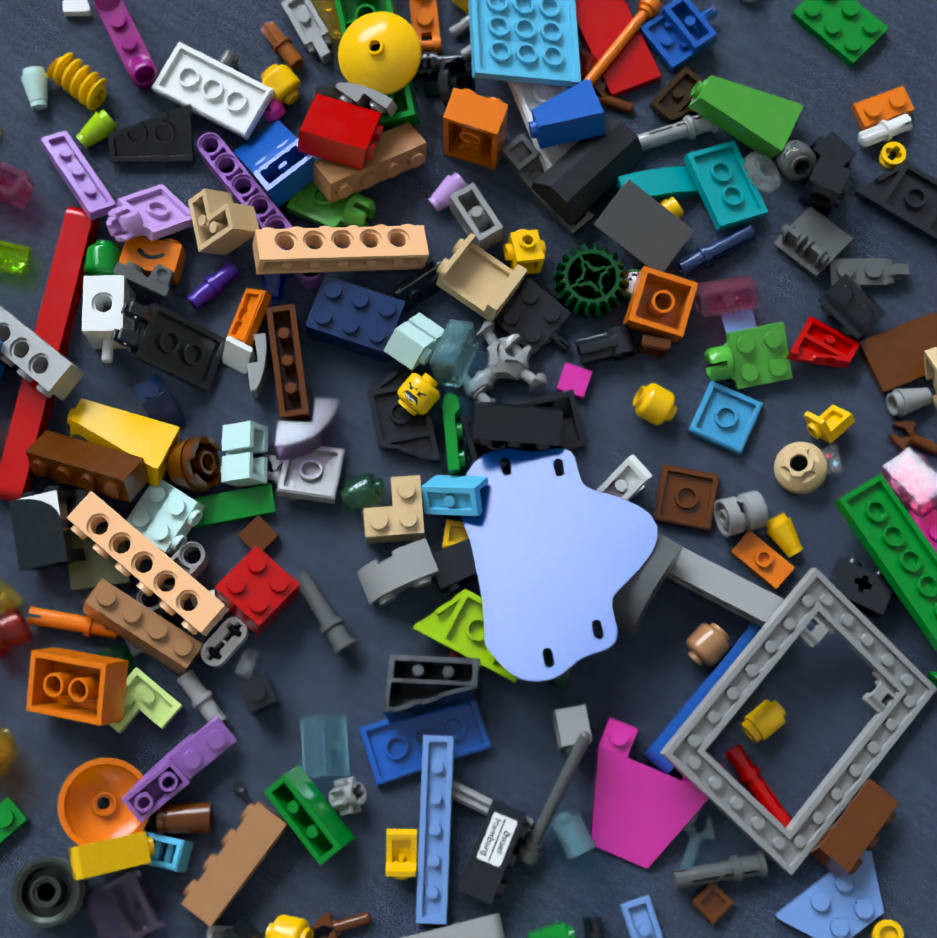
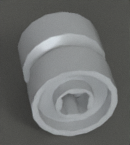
(740, 513)

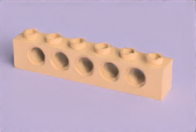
(329, 258)
(93, 511)

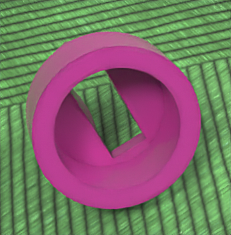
(274, 110)

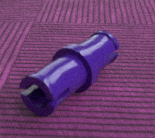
(213, 286)

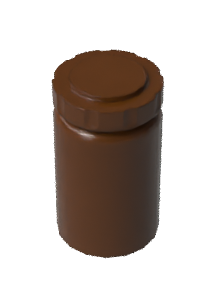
(185, 818)

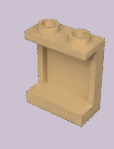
(478, 278)

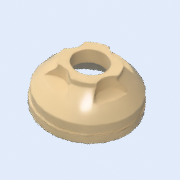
(800, 481)

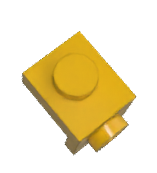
(829, 424)
(401, 853)

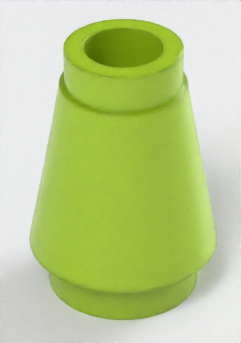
(96, 129)

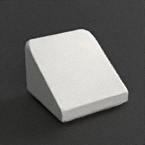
(237, 354)

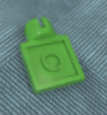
(315, 207)
(751, 356)

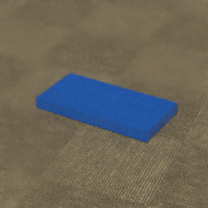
(397, 746)

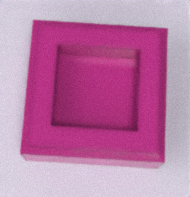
(574, 378)

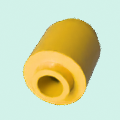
(763, 720)

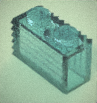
(454, 353)
(571, 835)

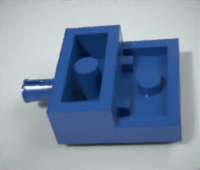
(680, 33)

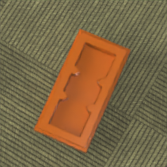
(249, 315)
(762, 560)

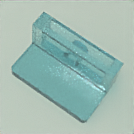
(325, 745)

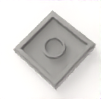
(313, 475)

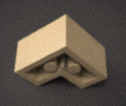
(220, 223)
(403, 519)

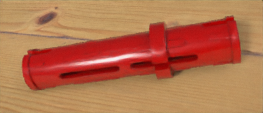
(754, 781)

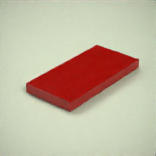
(599, 26)

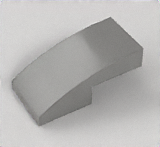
(259, 370)

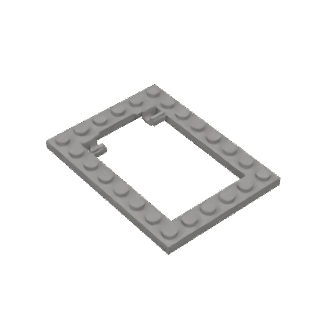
(896, 677)

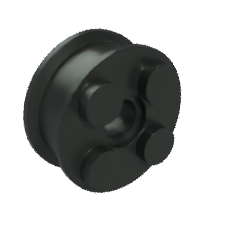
(28, 895)

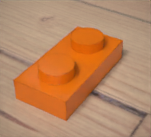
(882, 107)

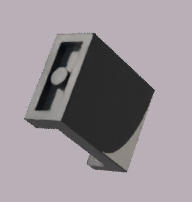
(43, 529)

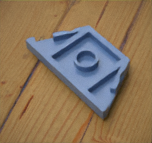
(836, 905)

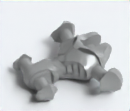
(505, 361)

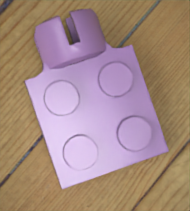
(148, 214)

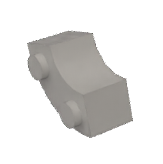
(406, 568)

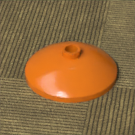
(80, 795)

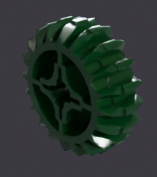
(582, 261)

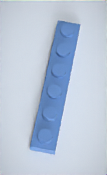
(435, 829)

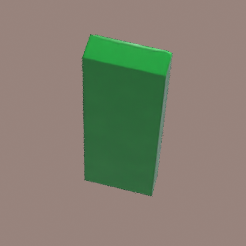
(236, 505)

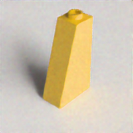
(126, 433)

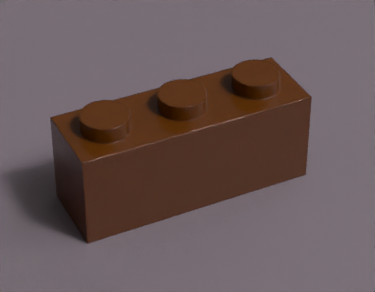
(855, 829)

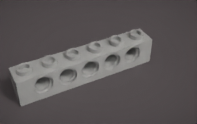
(18, 341)

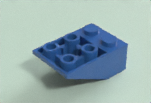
(276, 163)

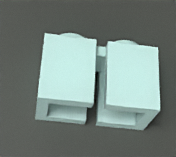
(414, 341)
(240, 444)

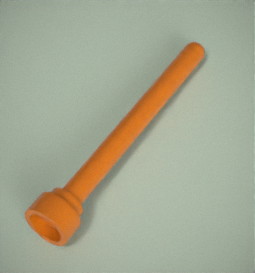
(647, 10)

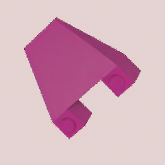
(634, 805)

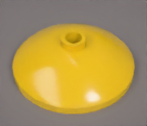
(392, 64)

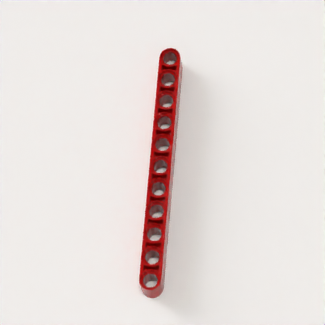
(54, 327)

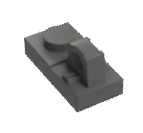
(157, 282)

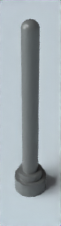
(530, 848)

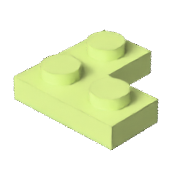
(150, 698)

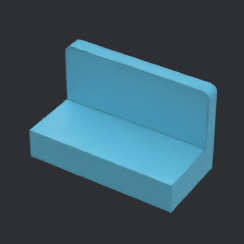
(453, 495)

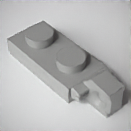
(309, 27)

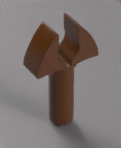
(612, 102)
(911, 438)
(343, 924)

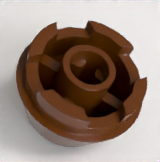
(195, 464)

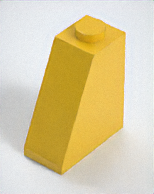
(111, 855)

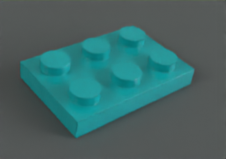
(724, 185)

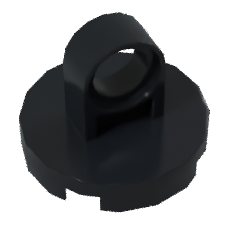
(451, 75)

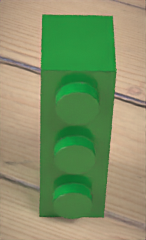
(309, 814)

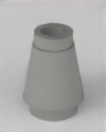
(907, 400)

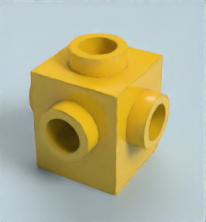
(525, 249)

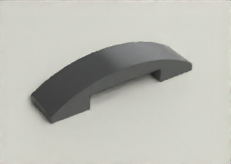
(527, 166)

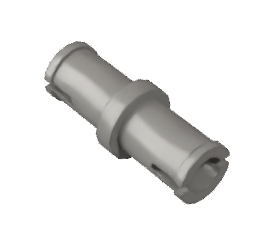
(200, 696)

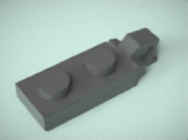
(868, 272)

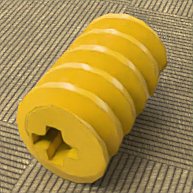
(78, 80)

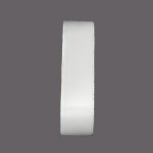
(219, 637)

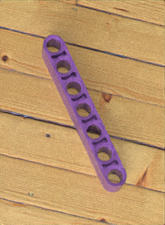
(256, 197)

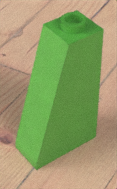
(746, 113)

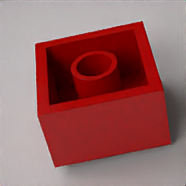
(257, 590)

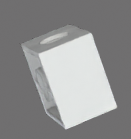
(102, 311)

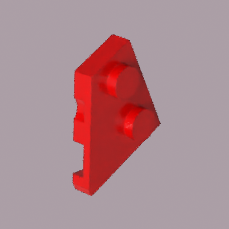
(823, 346)

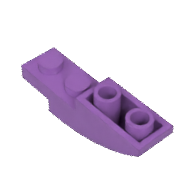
(177, 768)

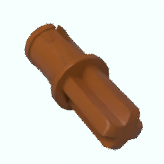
(282, 45)

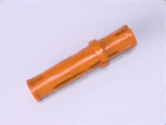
(69, 622)

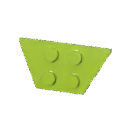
(461, 629)

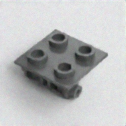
(812, 241)

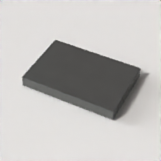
(643, 227)

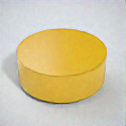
(887, 929)

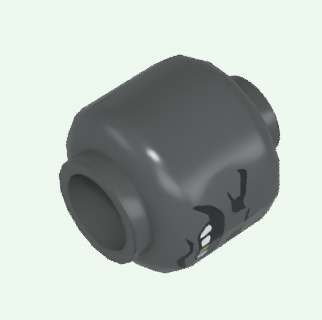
(796, 160)

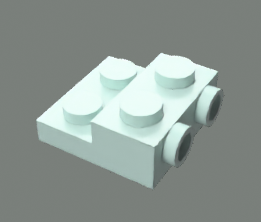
(166, 516)

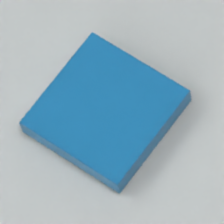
(725, 418)

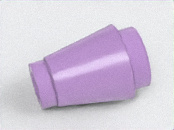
(450, 185)

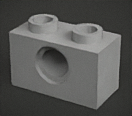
(476, 216)
(568, 725)

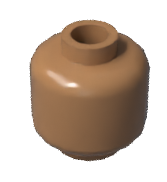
(708, 644)

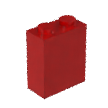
(340, 132)

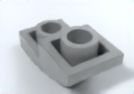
(363, 95)

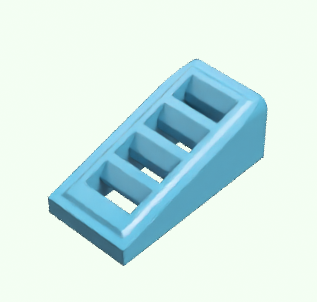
(176, 855)

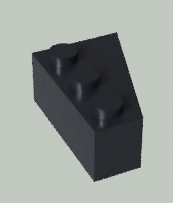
(430, 684)

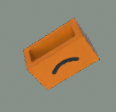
(150, 253)

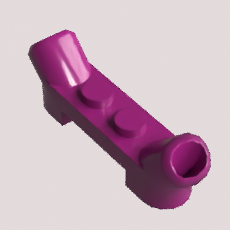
(127, 42)

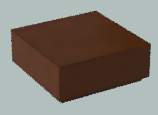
(654, 346)
(258, 534)
(712, 902)

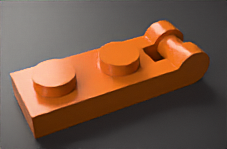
(426, 23)

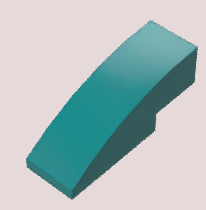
(662, 182)

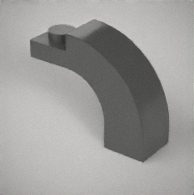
(636, 595)

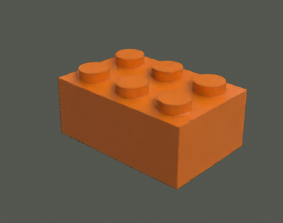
(475, 128)
(77, 685)

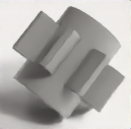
(347, 796)

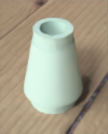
(36, 86)

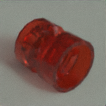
(13, 631)

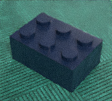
(354, 318)

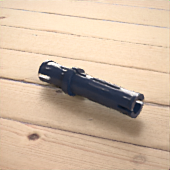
(707, 255)

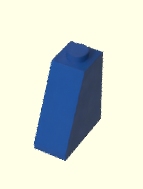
(568, 117)

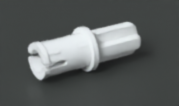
(884, 130)

